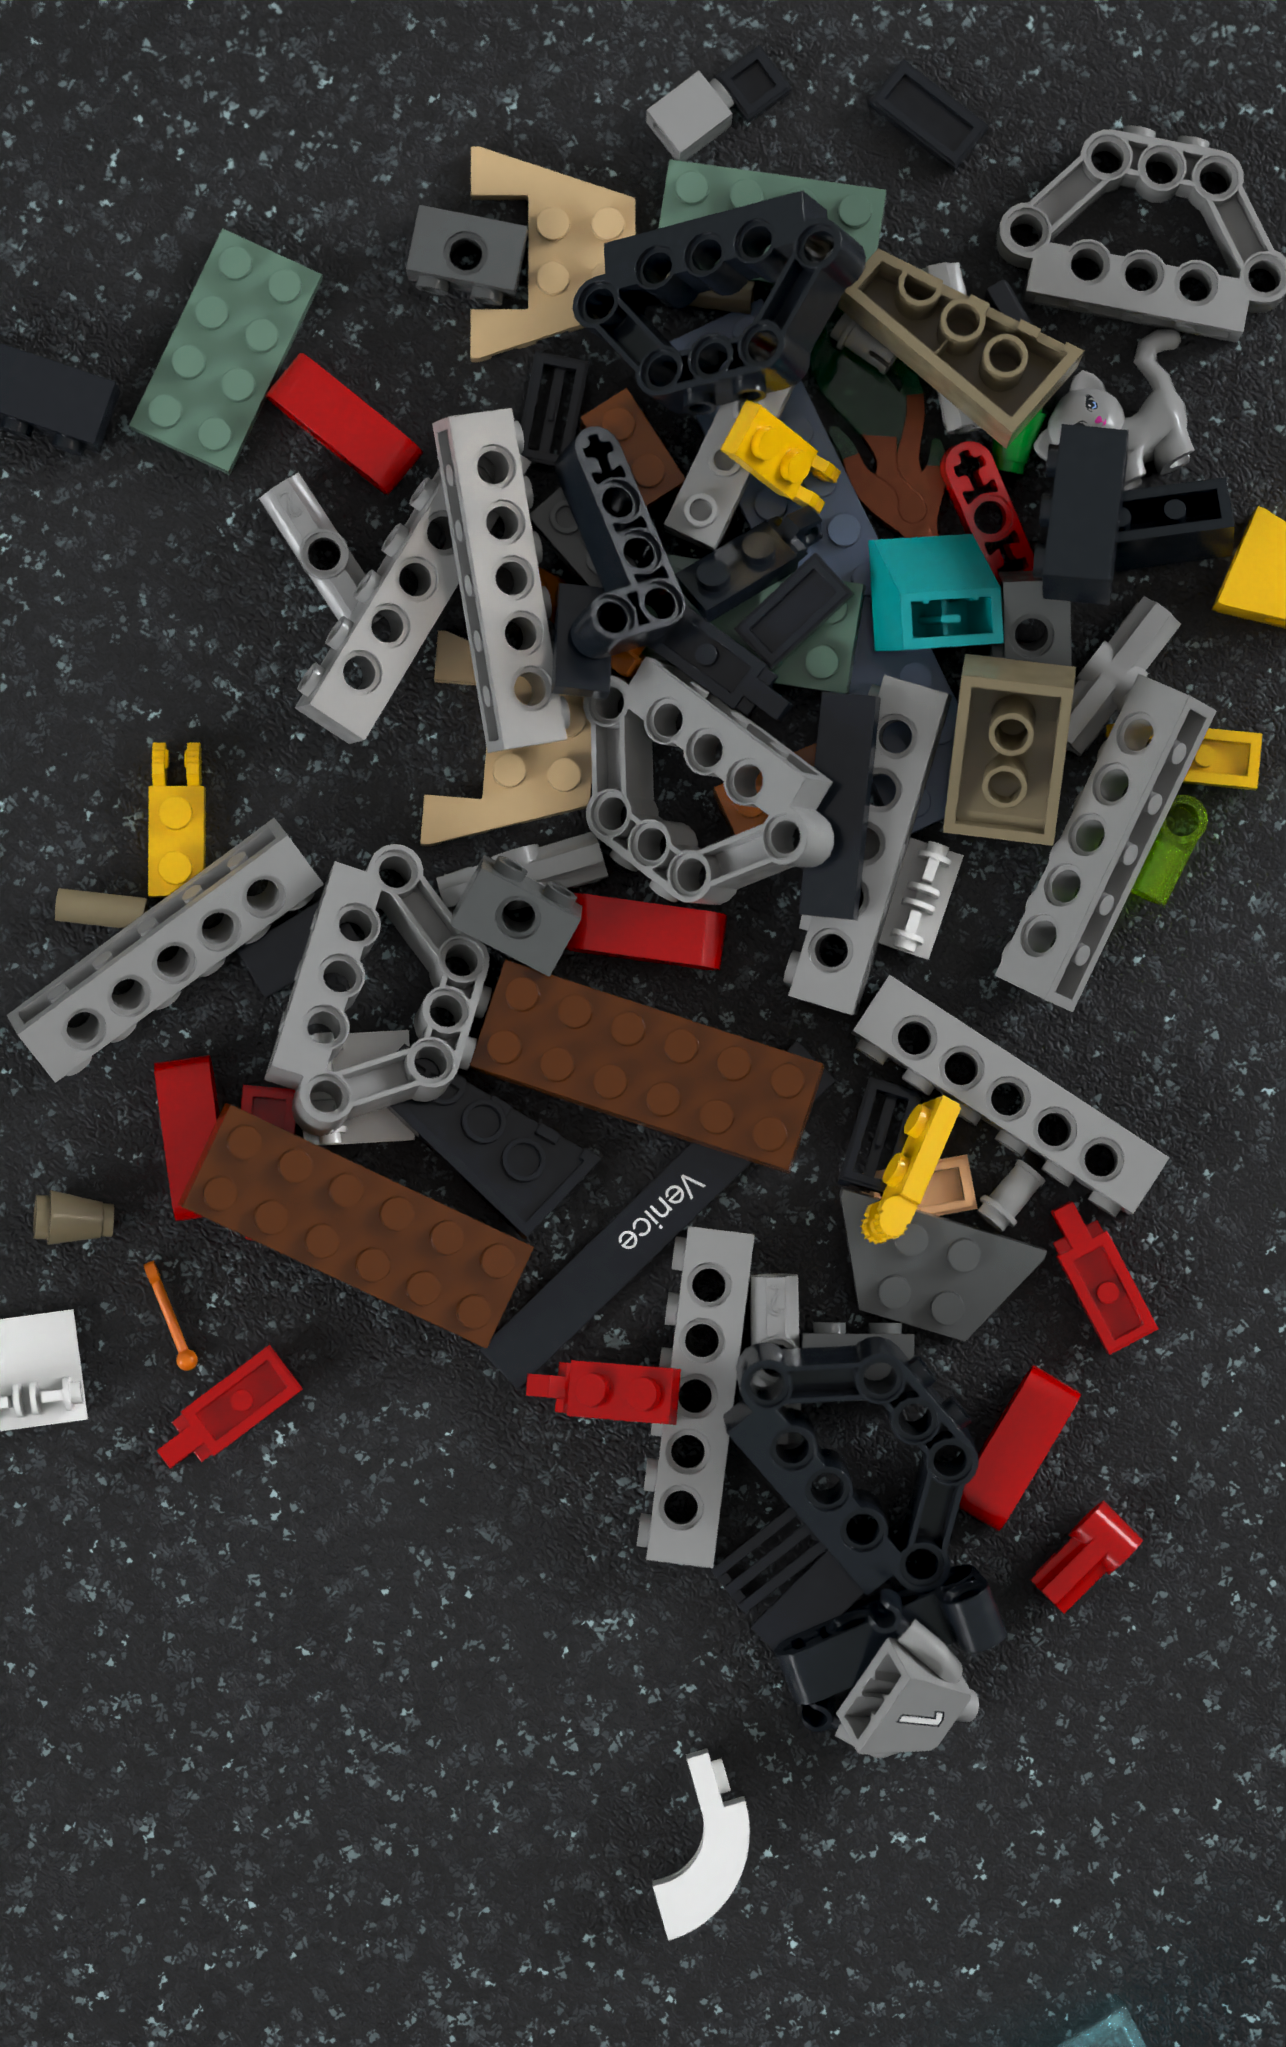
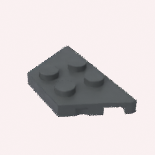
(937, 1272)

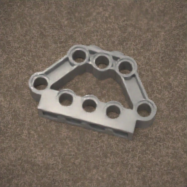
(1163, 306)
(625, 778)
(425, 926)

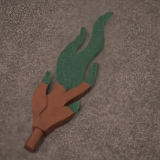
(892, 430)

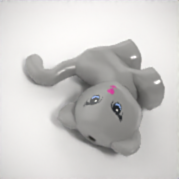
(1155, 432)

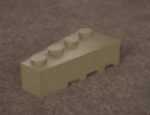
(967, 351)

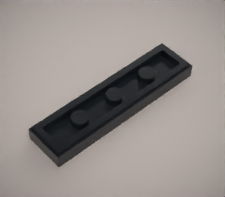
(847, 758)

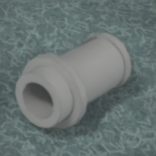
(859, 341)
(1010, 1196)

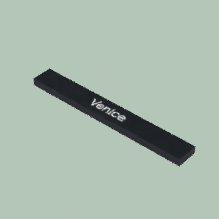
(616, 1255)

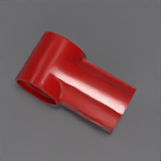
(1095, 1547)

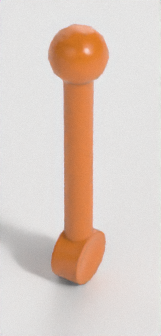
(186, 1358)

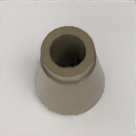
(71, 1218)

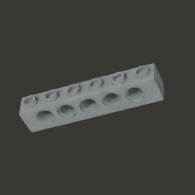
(715, 480)
(478, 556)
(326, 695)
(1129, 831)
(172, 922)
(844, 985)
(1135, 1160)
(695, 1540)

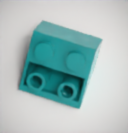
(933, 593)

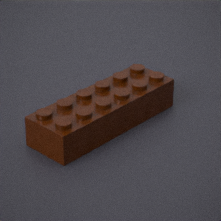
(647, 1066)
(355, 1225)

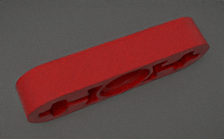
(983, 475)

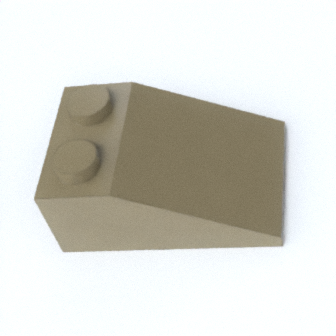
(1009, 749)

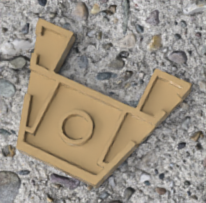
(565, 247)
(518, 782)

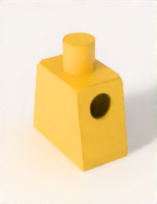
(1257, 573)

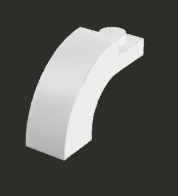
(711, 1875)

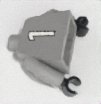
(905, 1694)

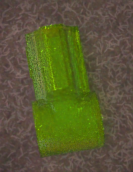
(1169, 855)

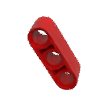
(344, 423)
(649, 932)
(187, 1118)
(1018, 1446)

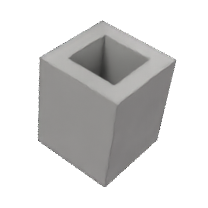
(691, 116)

